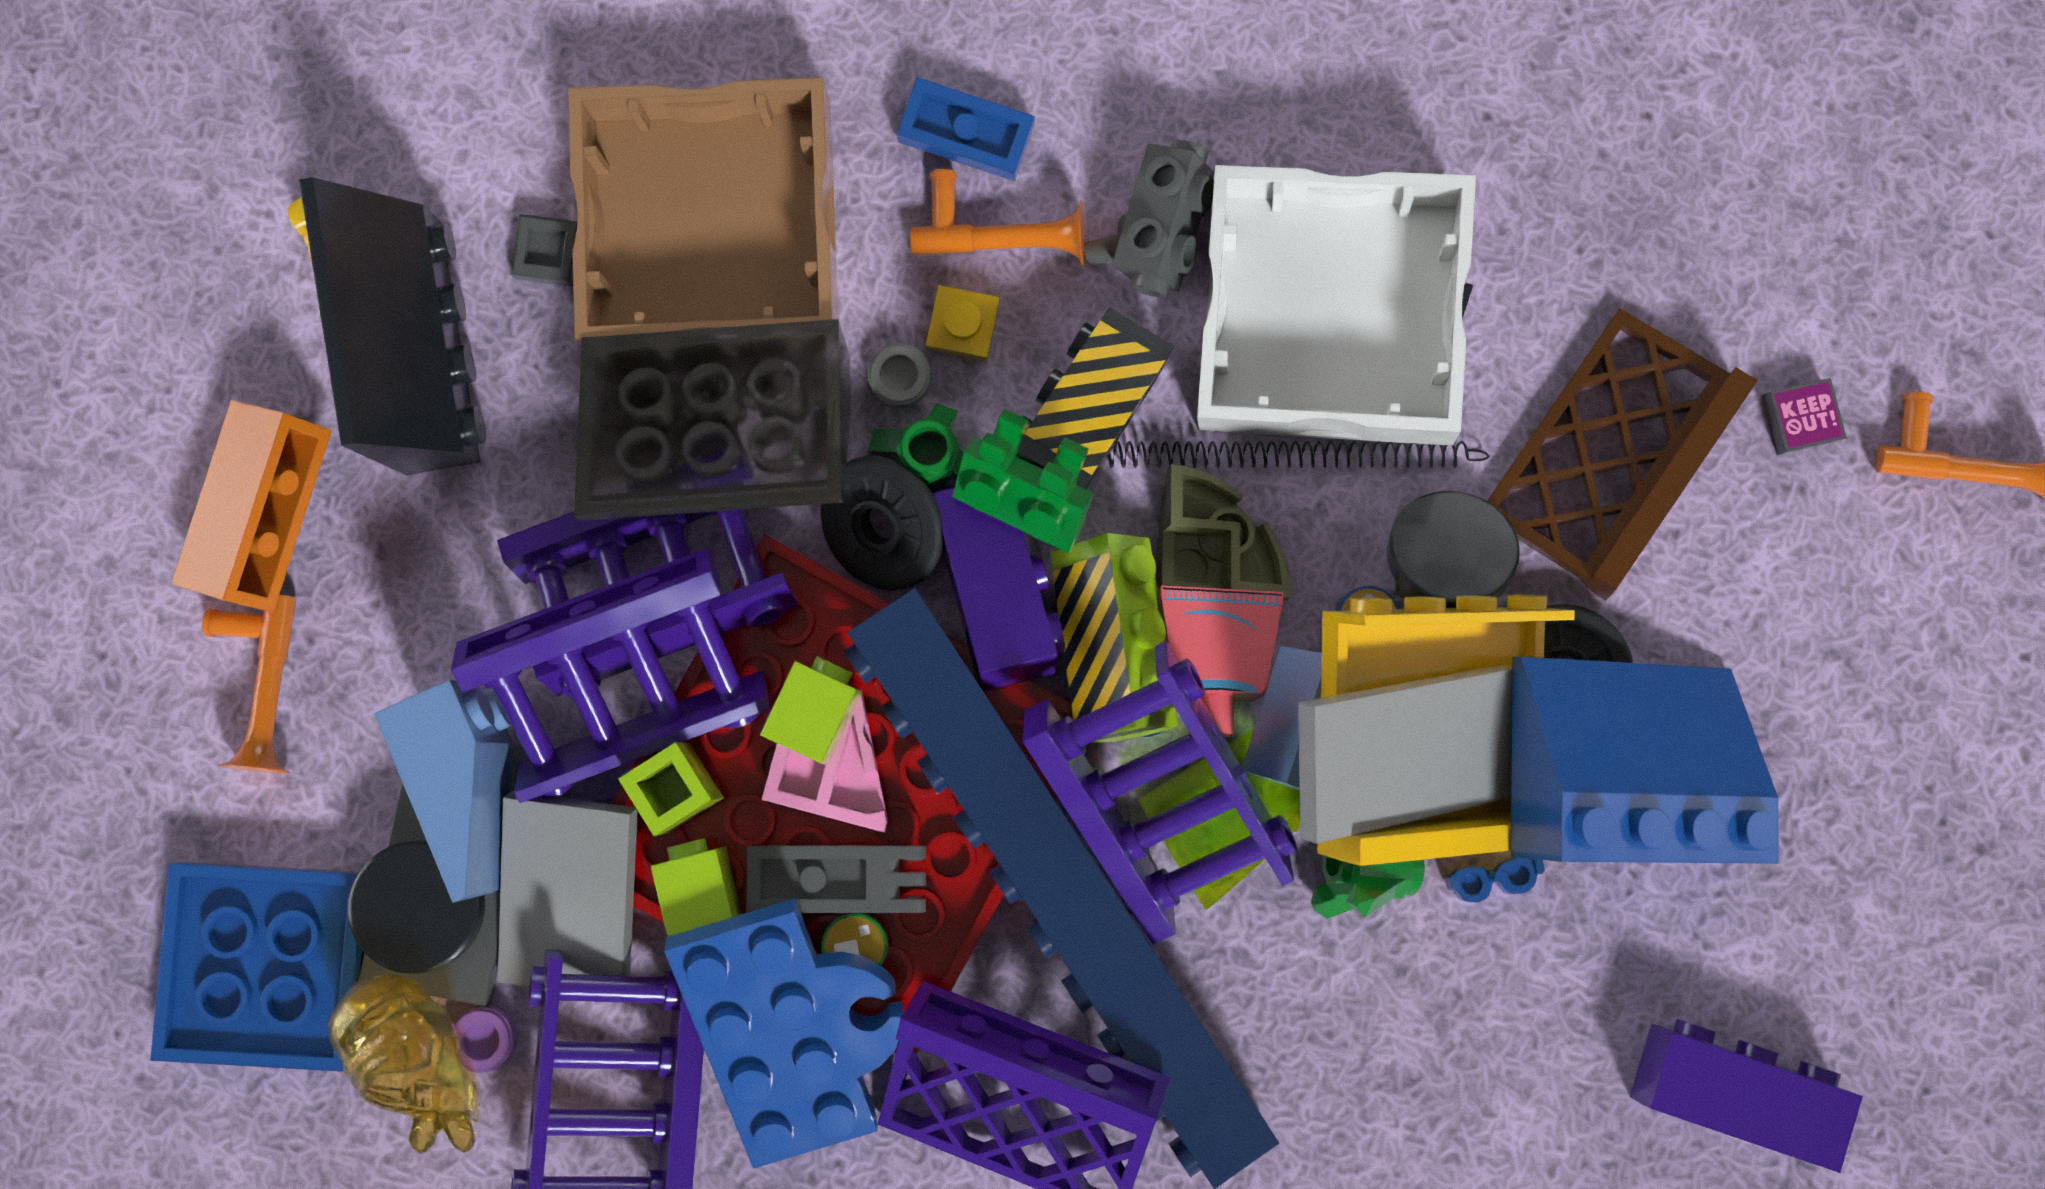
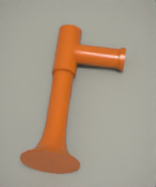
(946, 237)
(1916, 461)
(274, 631)

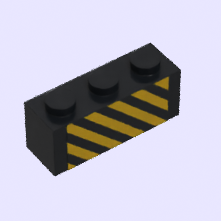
(1097, 392)

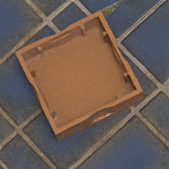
(702, 206)

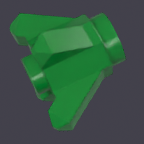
(924, 446)
(1364, 886)

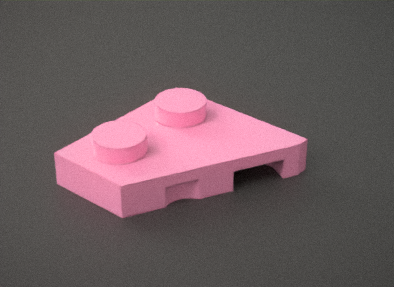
(839, 790)

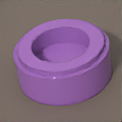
(486, 1037)

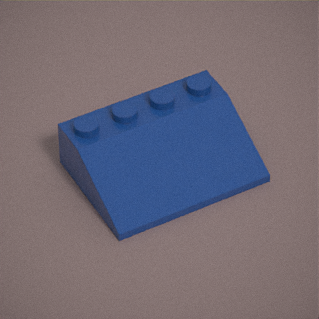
(1636, 766)

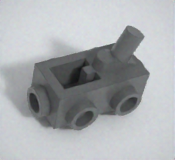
(1159, 231)

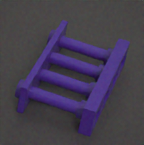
(550, 548)
(621, 613)
(1124, 845)
(673, 1057)

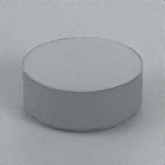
(899, 375)

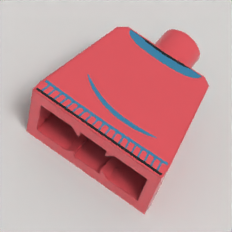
(1227, 639)

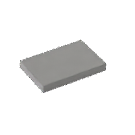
(566, 886)

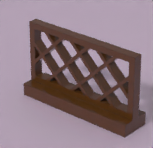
(1664, 480)

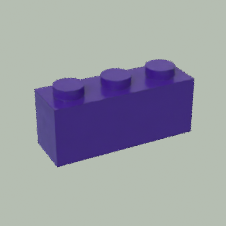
(998, 596)
(1747, 1094)

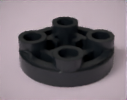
(1452, 548)
(406, 914)

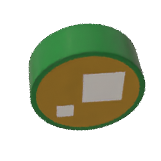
(857, 935)

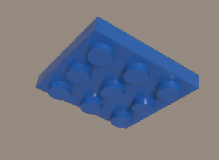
(253, 965)

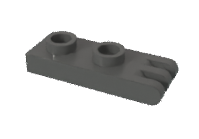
(834, 878)

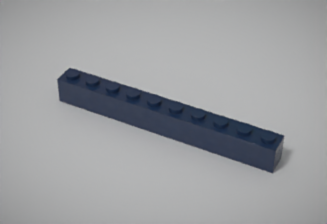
(1059, 883)

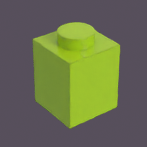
(812, 710)
(670, 788)
(695, 887)

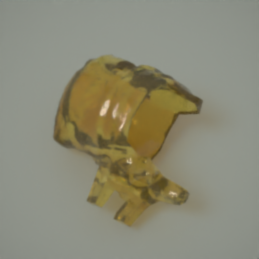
(406, 1058)

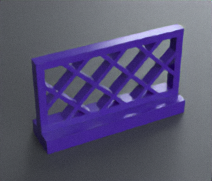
(1033, 1065)

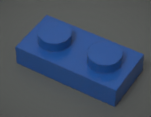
(965, 129)

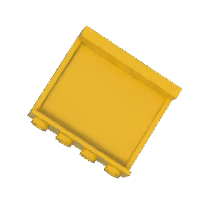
(1425, 640)

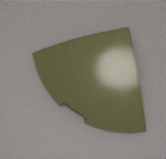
(1212, 541)

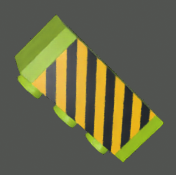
(1110, 626)

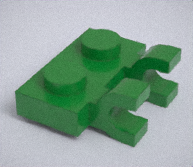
(1020, 493)

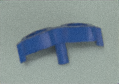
(1511, 876)

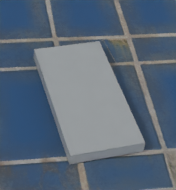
(1404, 752)

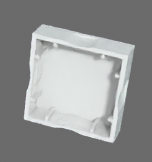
(1336, 305)

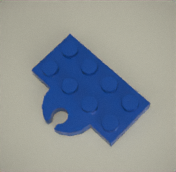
(785, 1029)

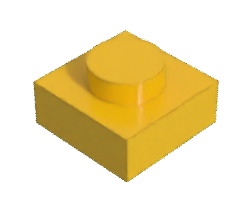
(962, 323)

